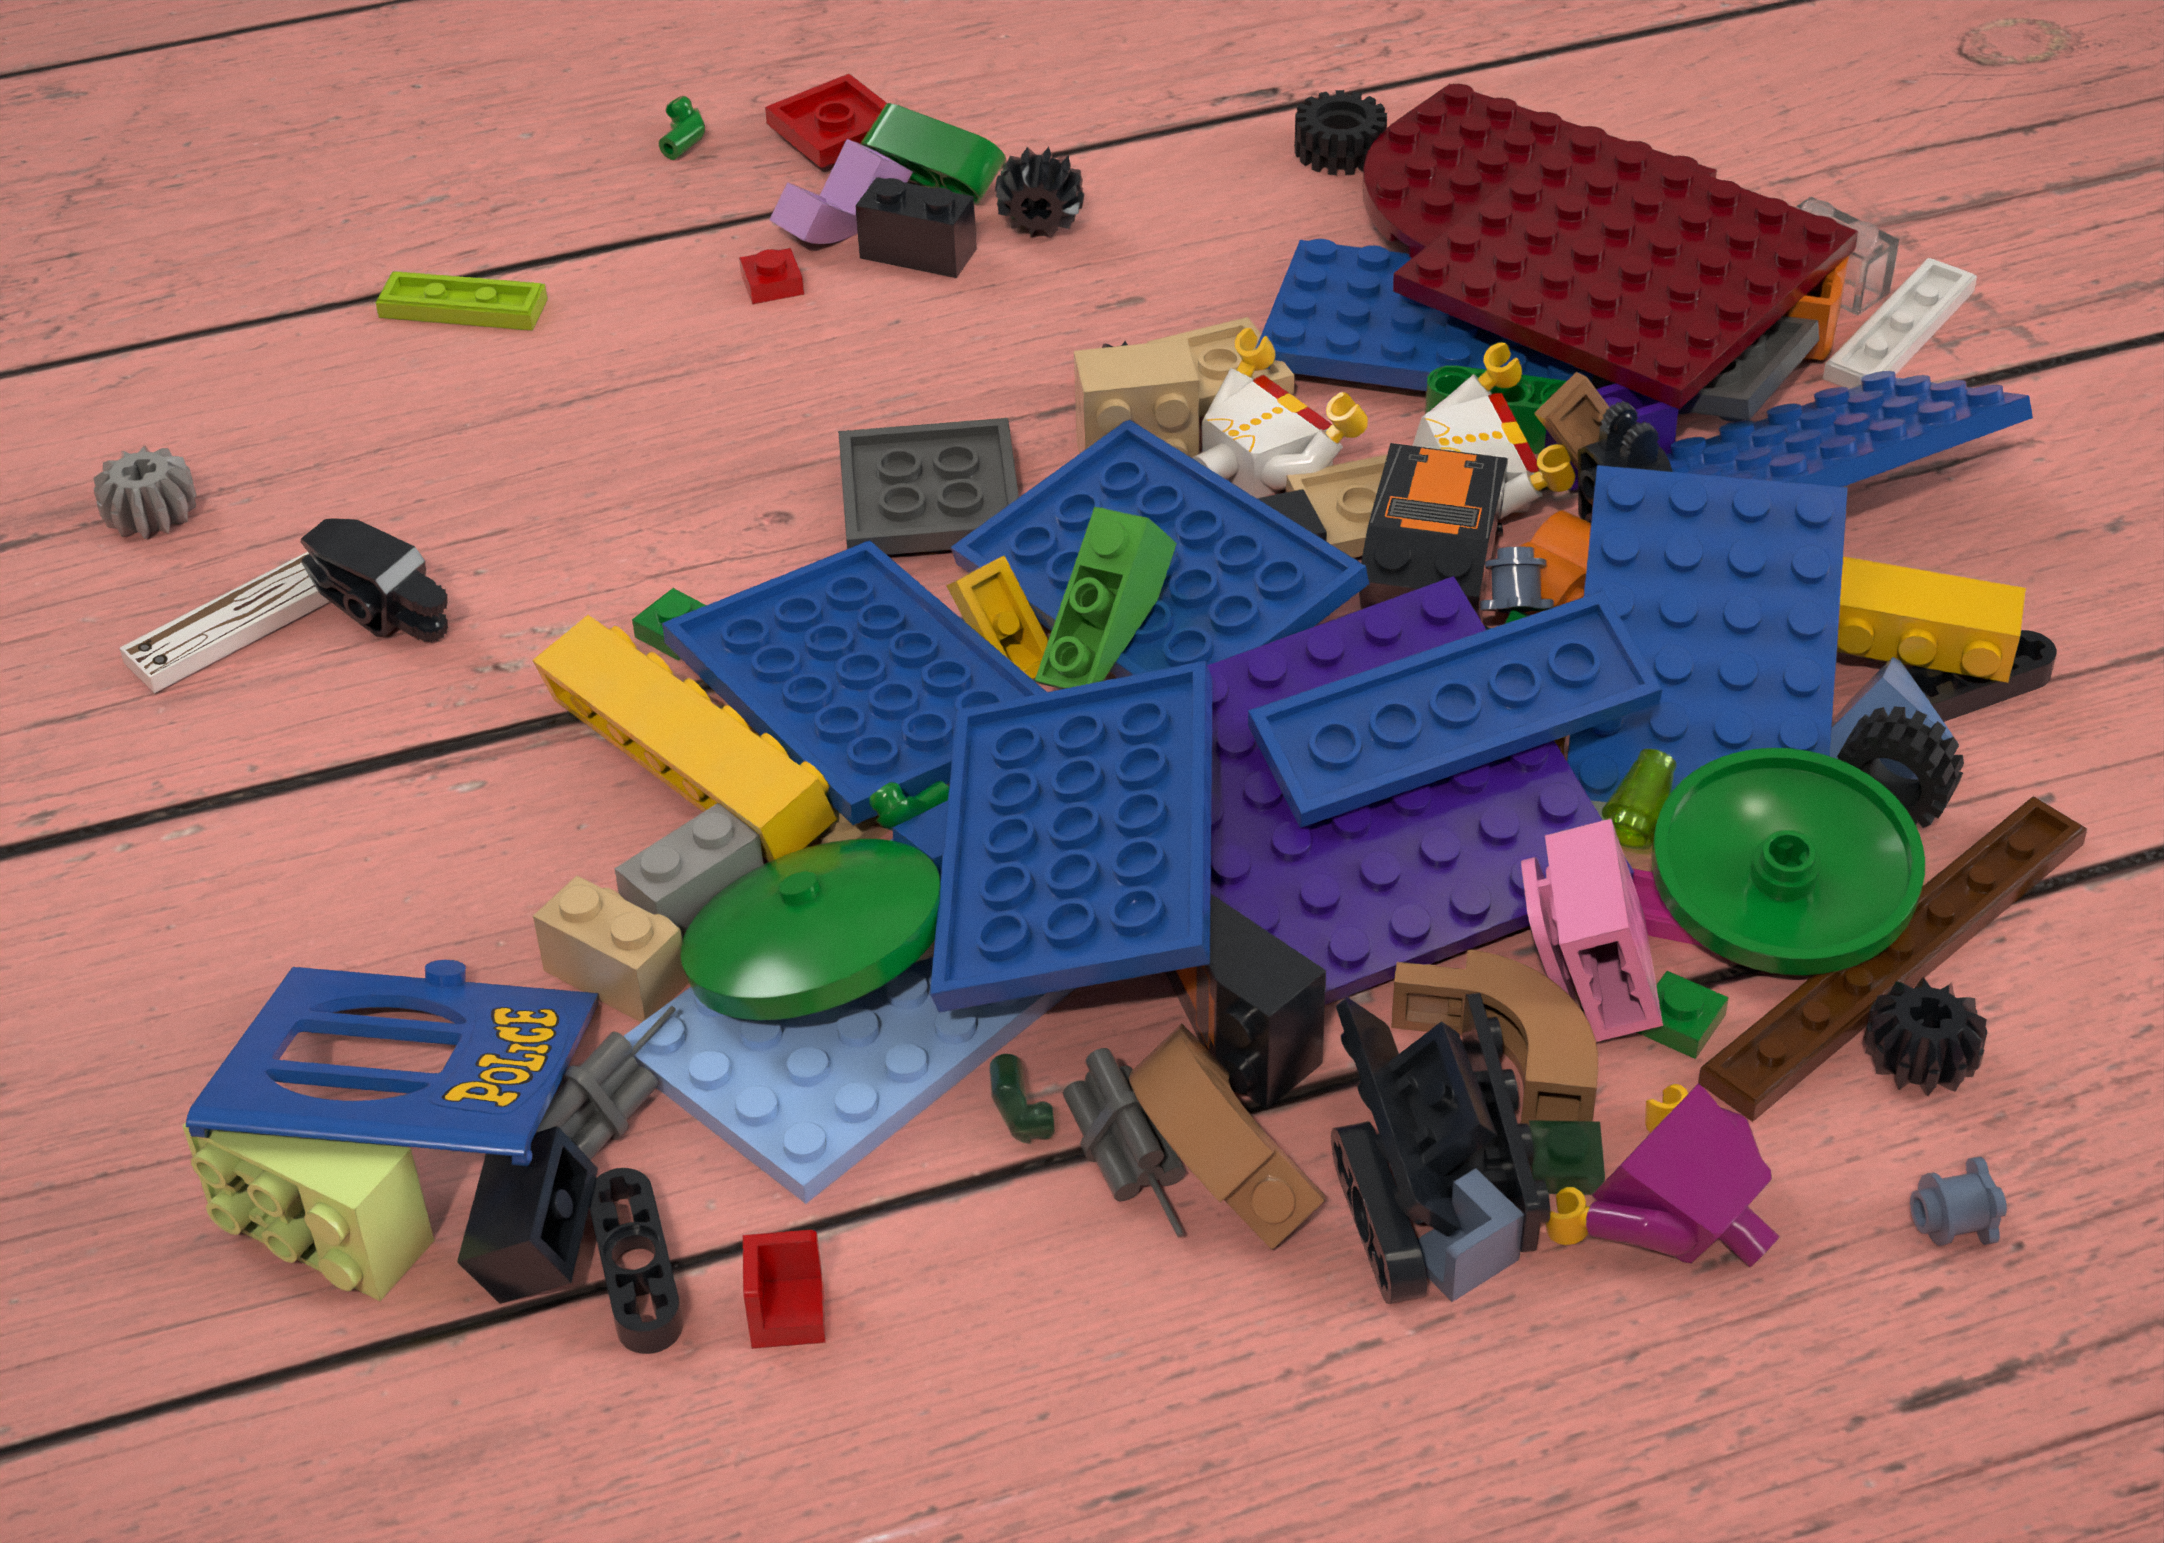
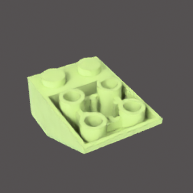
(319, 1202)

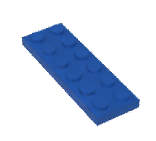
(1453, 708)

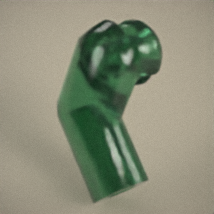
(1010, 1097)

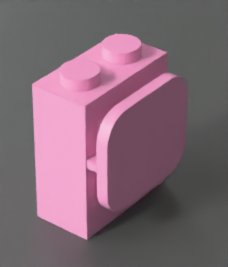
(1593, 929)

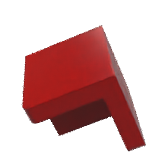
(783, 1289)

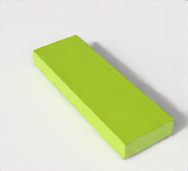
(462, 300)

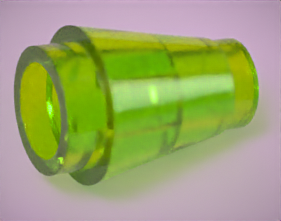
(1640, 798)

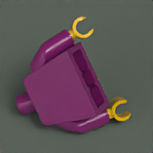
(1678, 1185)

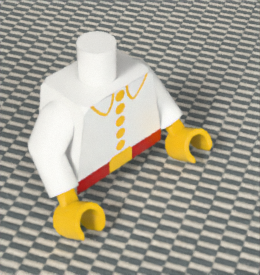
(1483, 424)
(1264, 433)

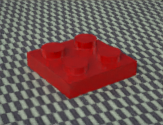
(825, 117)

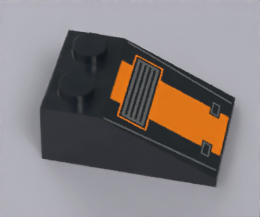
(1432, 522)
(1255, 1006)

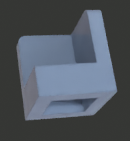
(1483, 1244)

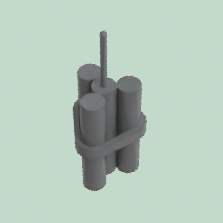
(602, 1092)
(1120, 1133)

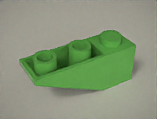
(1106, 597)

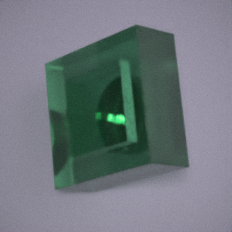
(1568, 1154)

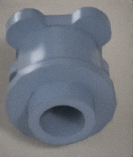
(1516, 581)
(1959, 1205)

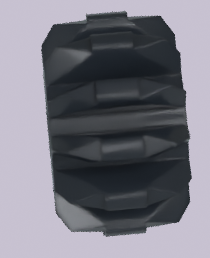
(1039, 192)
(1925, 1036)

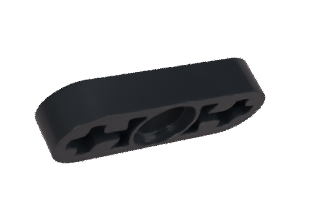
(1956, 697)
(1378, 1218)
(654, 1278)

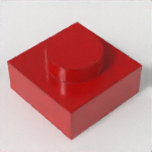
(771, 275)

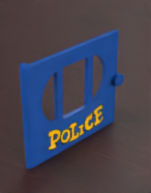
(485, 1099)

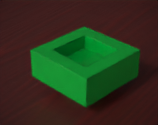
(648, 623)
(1688, 1014)

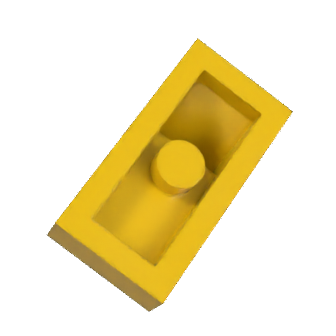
(1000, 612)

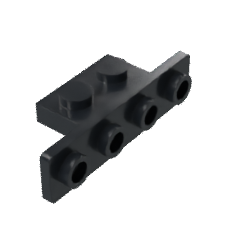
(1423, 1108)
(1511, 1153)

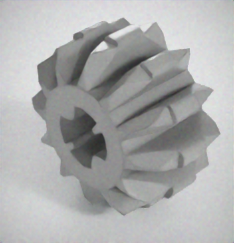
(144, 492)

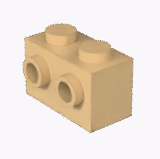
(611, 948)

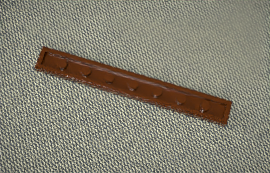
(1837, 1004)

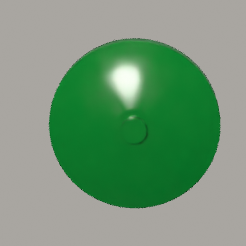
(1788, 861)
(813, 929)

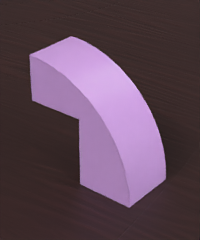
(833, 213)

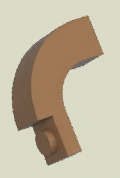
(1538, 1022)
(1218, 1140)

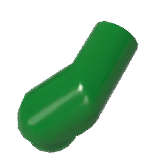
(686, 128)
(896, 808)

